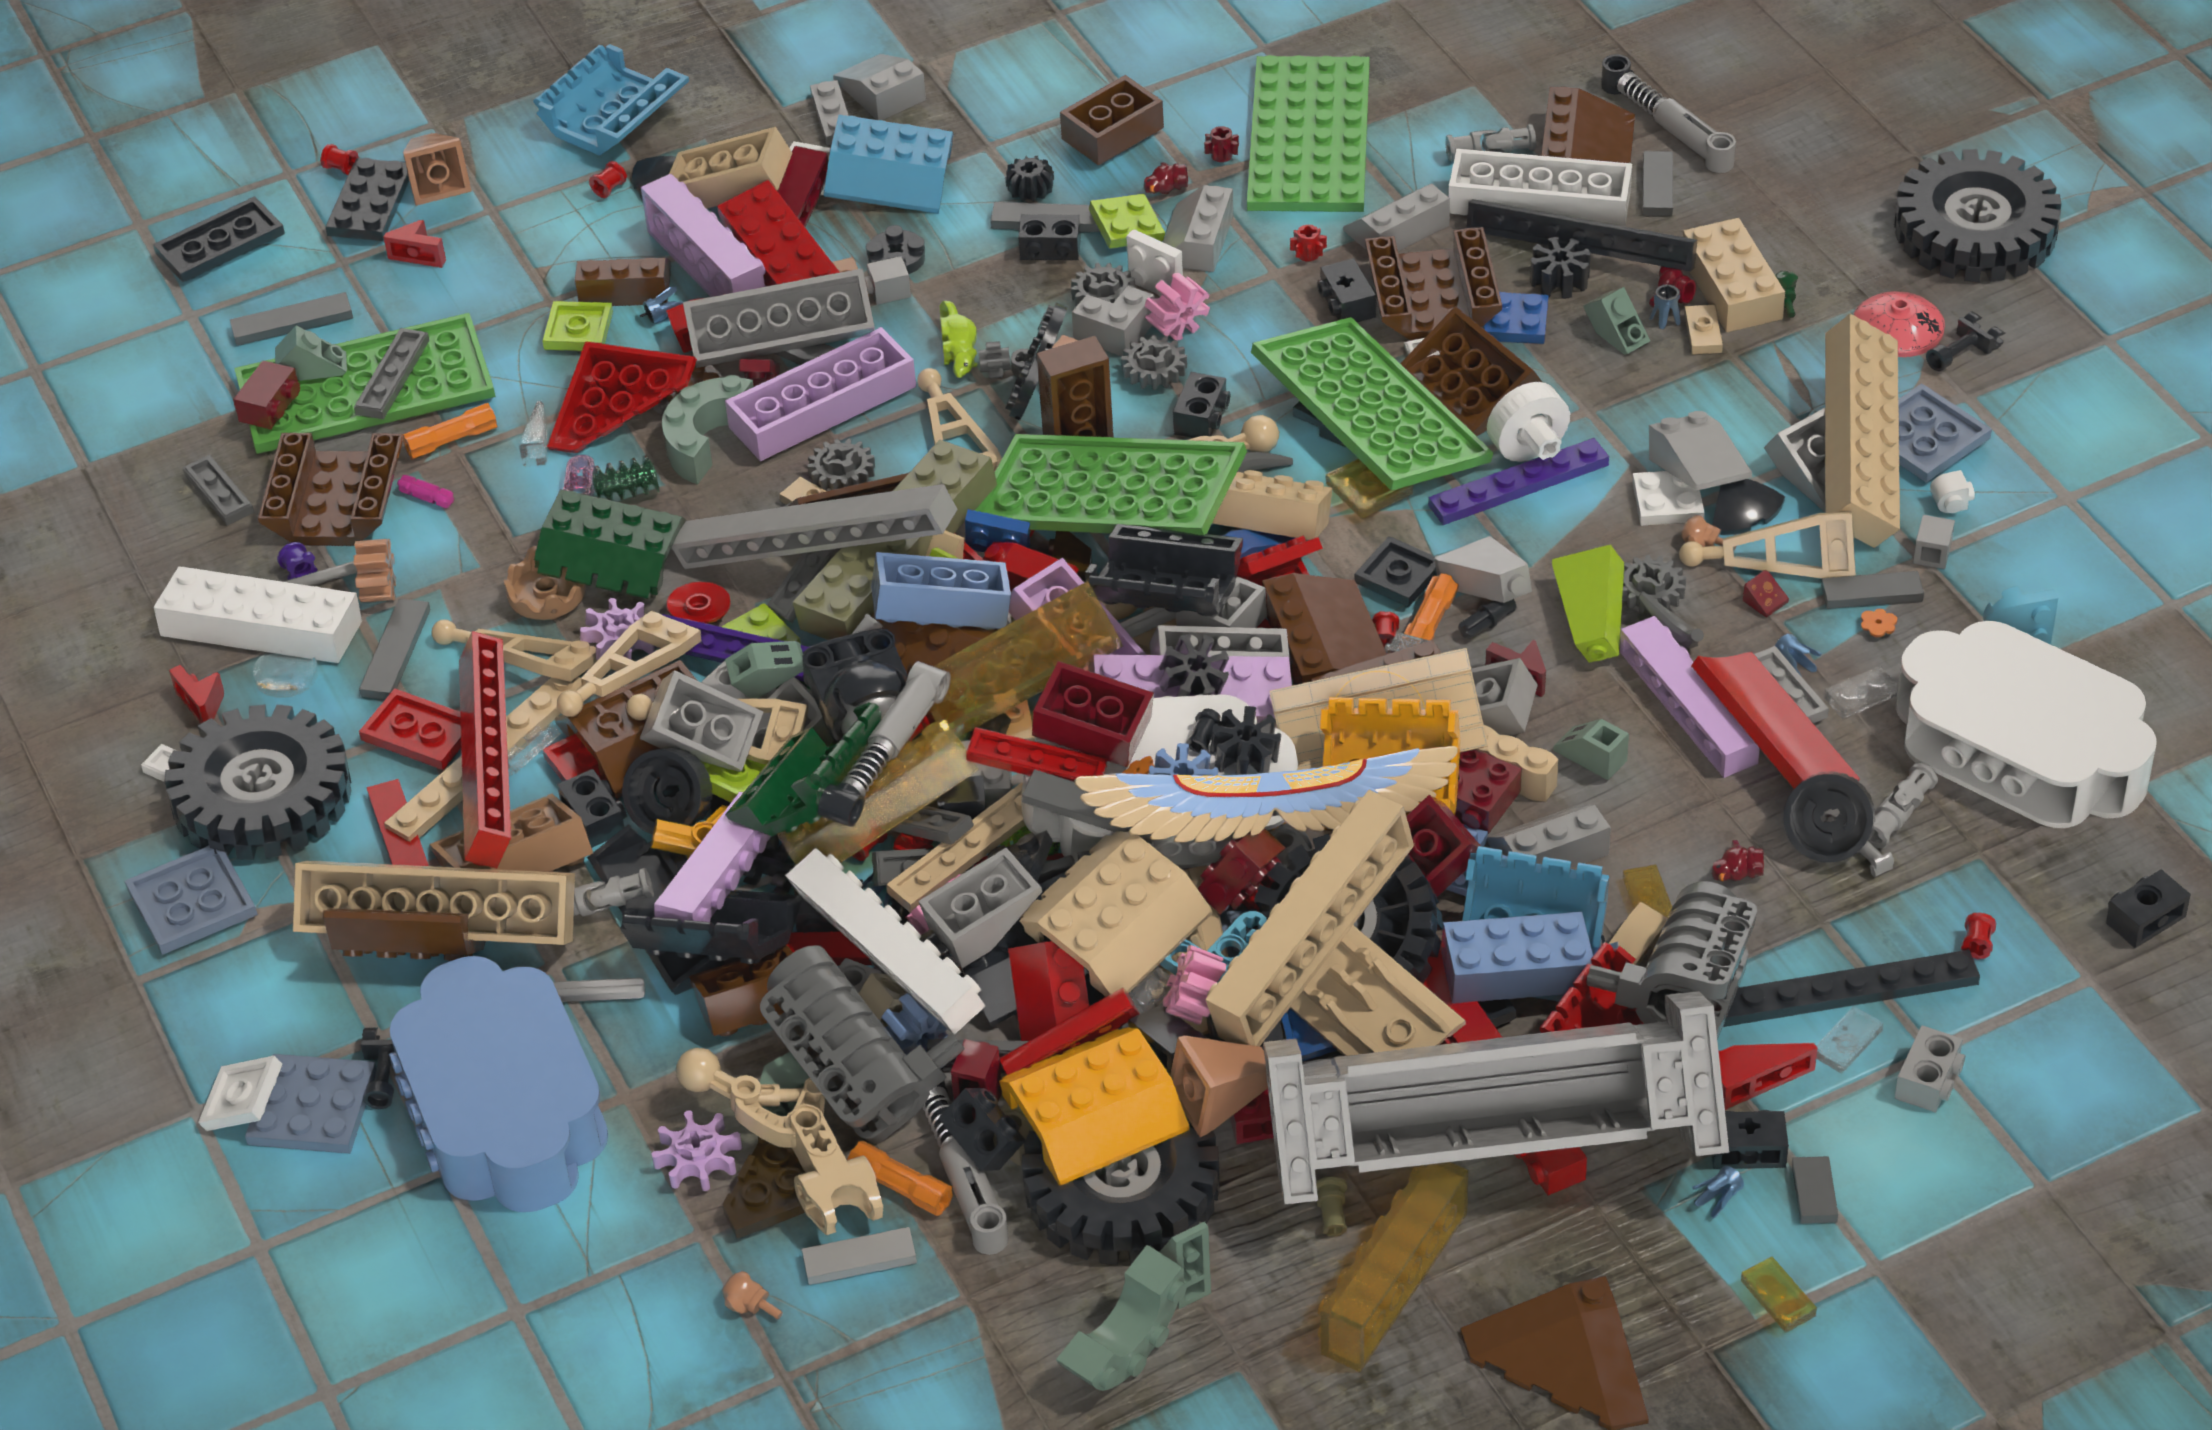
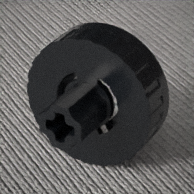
(676, 770)
(1833, 792)

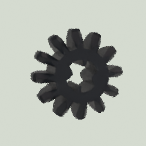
(1029, 178)

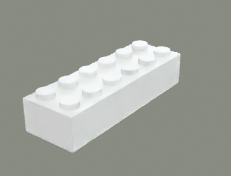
(1542, 183)
(258, 614)

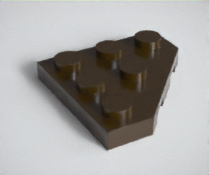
(764, 1190)

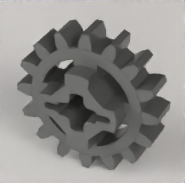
(1101, 282)
(1154, 362)
(841, 465)
(1654, 578)

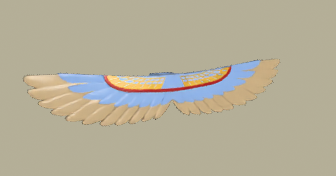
(1245, 803)

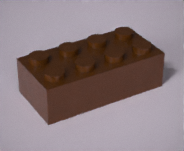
(1075, 390)

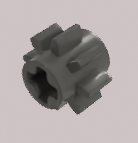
(994, 359)

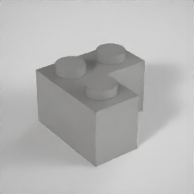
(1115, 322)
(1242, 609)

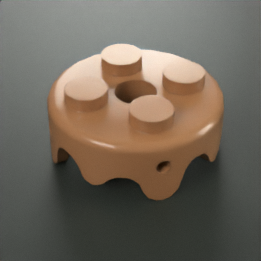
(524, 591)

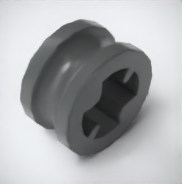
(1018, 360)

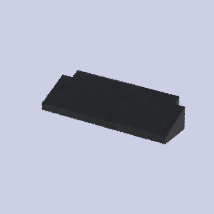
(625, 856)

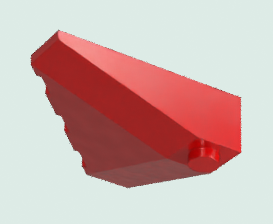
(612, 388)

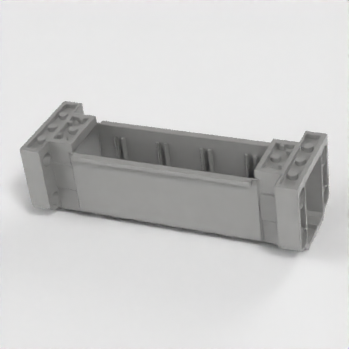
(1497, 1096)

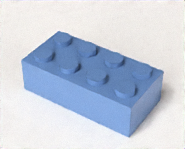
(940, 591)
(1514, 956)

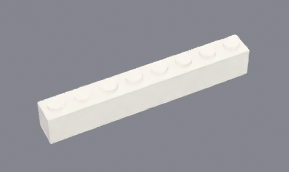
(886, 941)

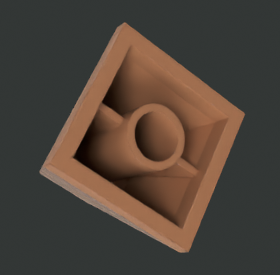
(436, 168)
(1216, 1079)

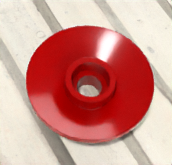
(699, 602)

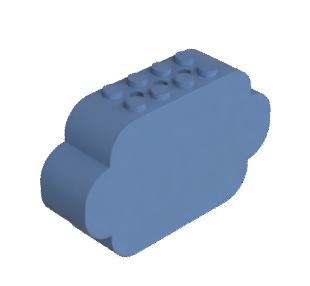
(497, 1084)

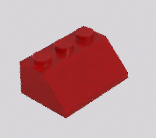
(1046, 987)

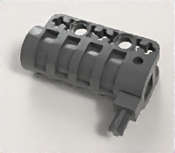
(1695, 952)
(851, 1045)

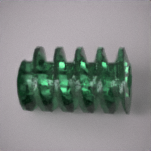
(625, 478)

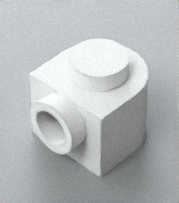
(1952, 492)

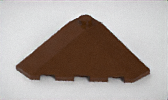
(1567, 1346)

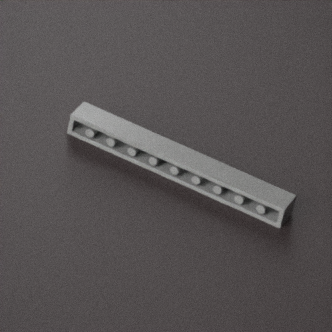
(815, 526)

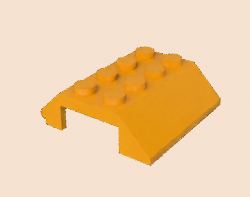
(1380, 731)
(1097, 1103)

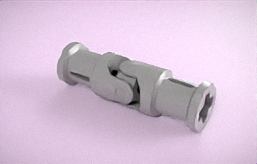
(1501, 141)
(1901, 802)
(613, 893)

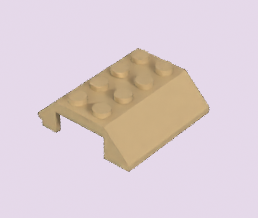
(1118, 911)

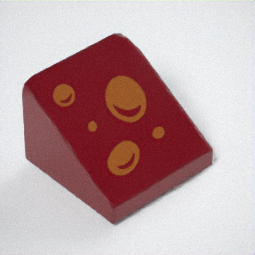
(1764, 594)

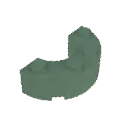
(691, 416)
(1132, 1328)

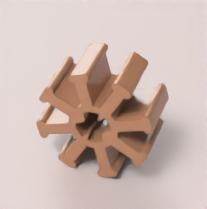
(375, 570)

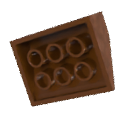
(1586, 127)
(1469, 372)
(1323, 623)

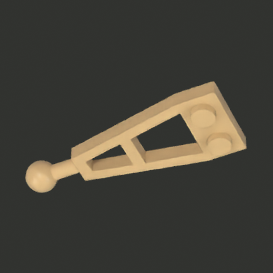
(930, 381)
(1835, 539)
(653, 628)
(568, 657)
(785, 720)

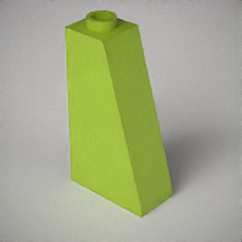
(1592, 599)

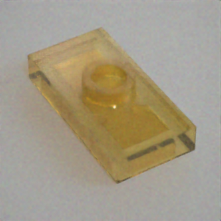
(1646, 886)

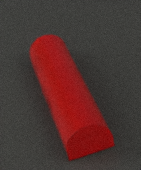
(1080, 1028)

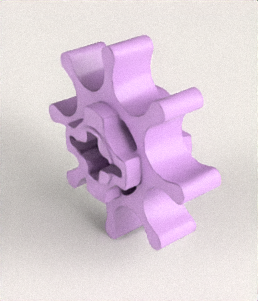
(610, 626)
(697, 1150)

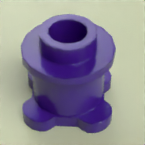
(296, 560)

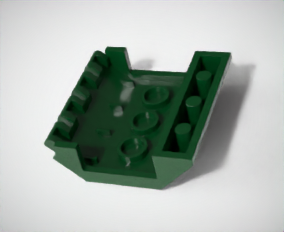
(606, 540)
(797, 775)

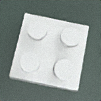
(1152, 261)
(1665, 499)
(240, 1093)

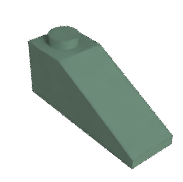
(1191, 1252)

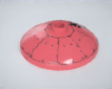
(1906, 318)

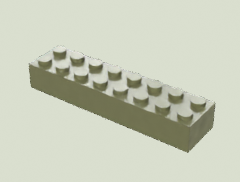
(842, 590)

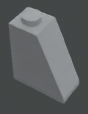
(1486, 570)

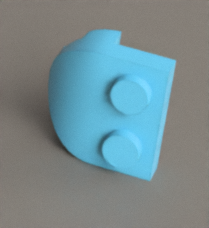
(2029, 612)

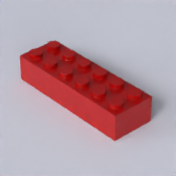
(774, 235)

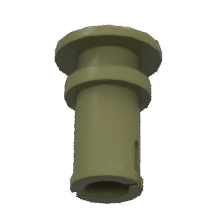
(1331, 1201)

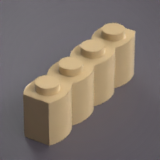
(1537, 764)

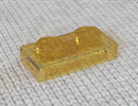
(1778, 1294)

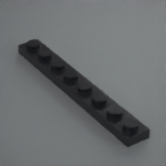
(1596, 236)
(1853, 987)

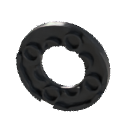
(1028, 379)

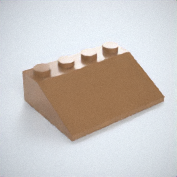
(542, 839)

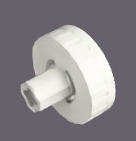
(1538, 433)

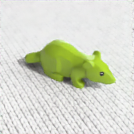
(958, 339)

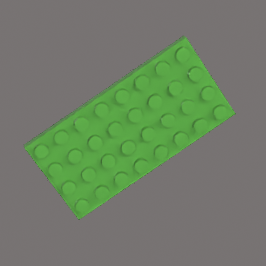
(1309, 134)
(444, 377)
(1371, 403)
(1113, 481)

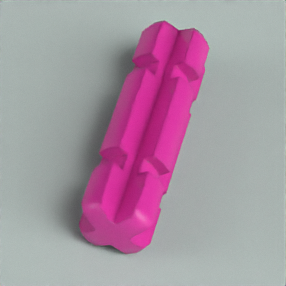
(425, 491)

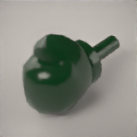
(1788, 282)

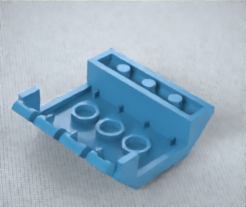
(603, 100)
(888, 163)
(1524, 888)

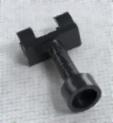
(1971, 334)
(772, 867)
(378, 1092)

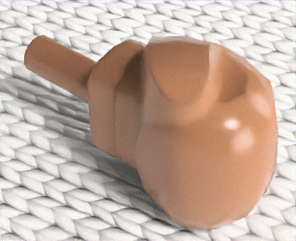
(1699, 531)
(745, 1295)

